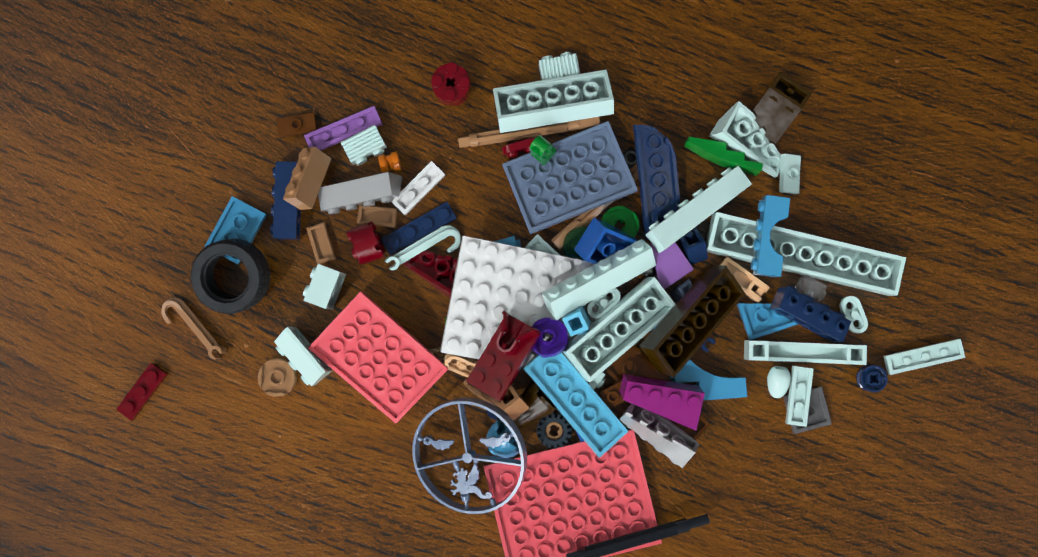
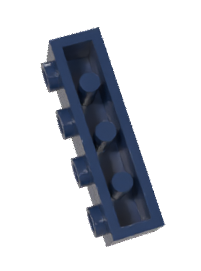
(810, 314)

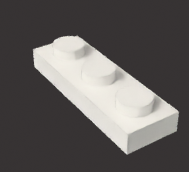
(418, 188)

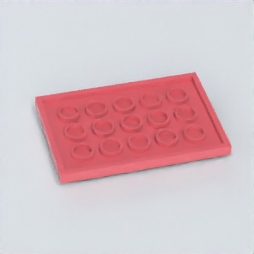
(378, 357)

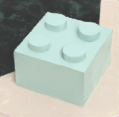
(324, 287)

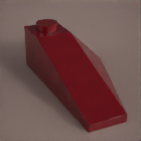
(435, 270)

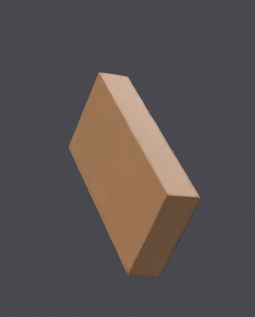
(379, 215)
(321, 243)

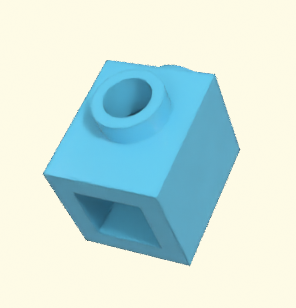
(577, 321)

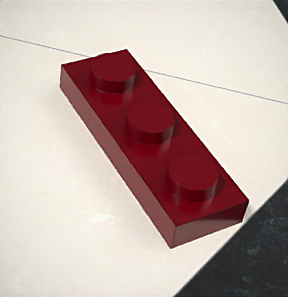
(141, 391)

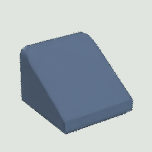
(680, 291)

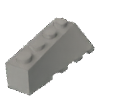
(360, 192)
(661, 434)

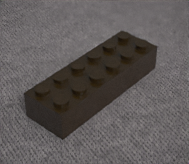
(692, 320)

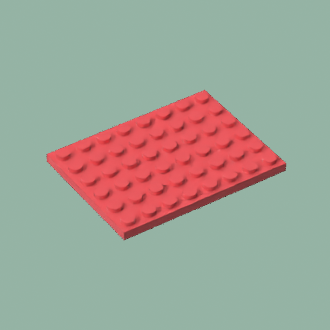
(571, 499)

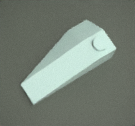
(744, 135)

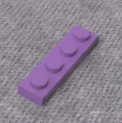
(343, 129)

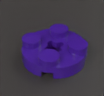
(558, 342)

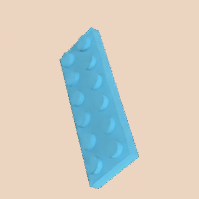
(576, 402)

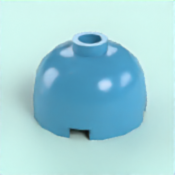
(506, 449)

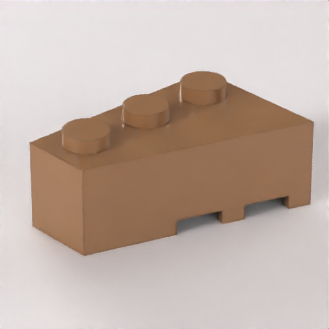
(511, 403)

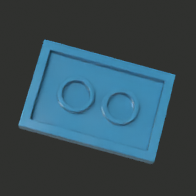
(237, 222)

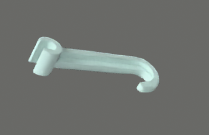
(425, 243)

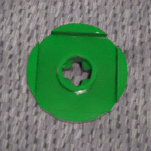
(625, 216)

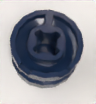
(871, 378)

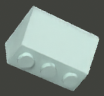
(295, 347)

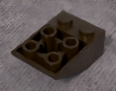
(780, 106)

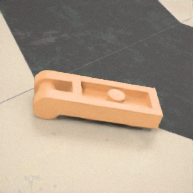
(746, 280)

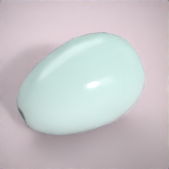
(778, 381)

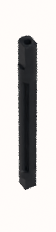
(640, 537)

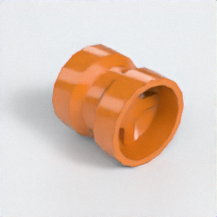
(389, 162)

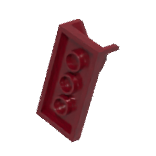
(503, 357)

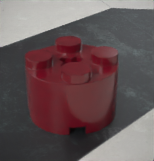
(451, 74)
(366, 243)

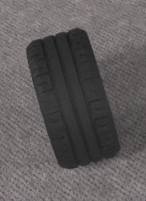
(204, 282)

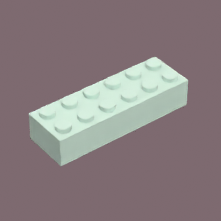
(553, 101)
(619, 328)

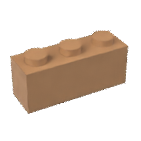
(307, 178)

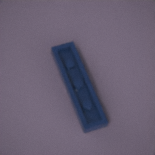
(418, 228)

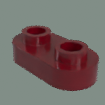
(513, 149)

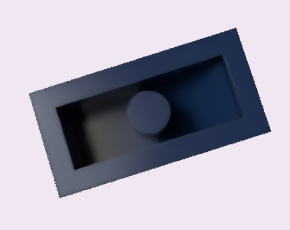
(693, 246)

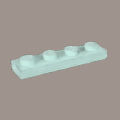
(924, 356)

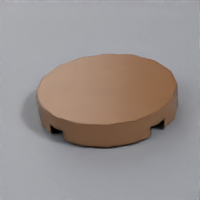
(277, 377)

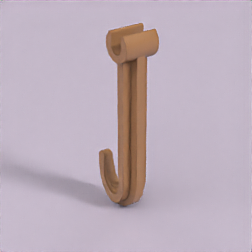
(194, 324)

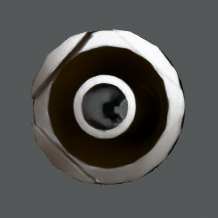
(538, 405)

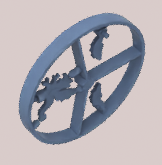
(466, 486)

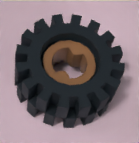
(564, 430)

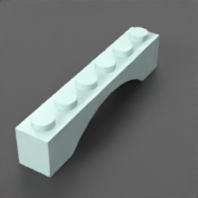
(805, 352)

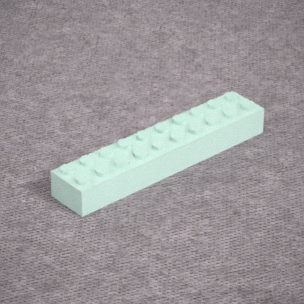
(809, 255)

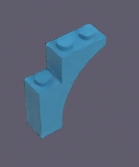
(713, 386)

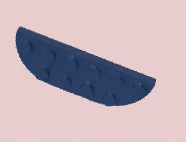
(656, 175)

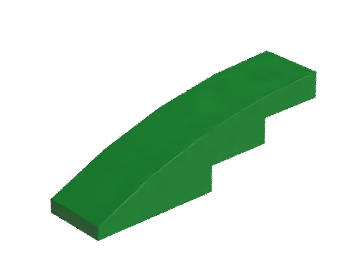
(717, 153)

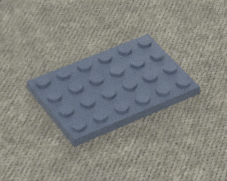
(577, 179)

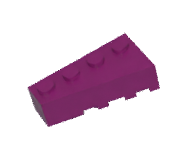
(668, 399)

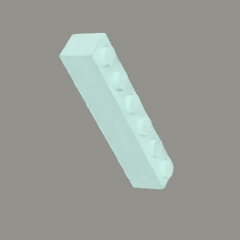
(697, 210)
(599, 279)

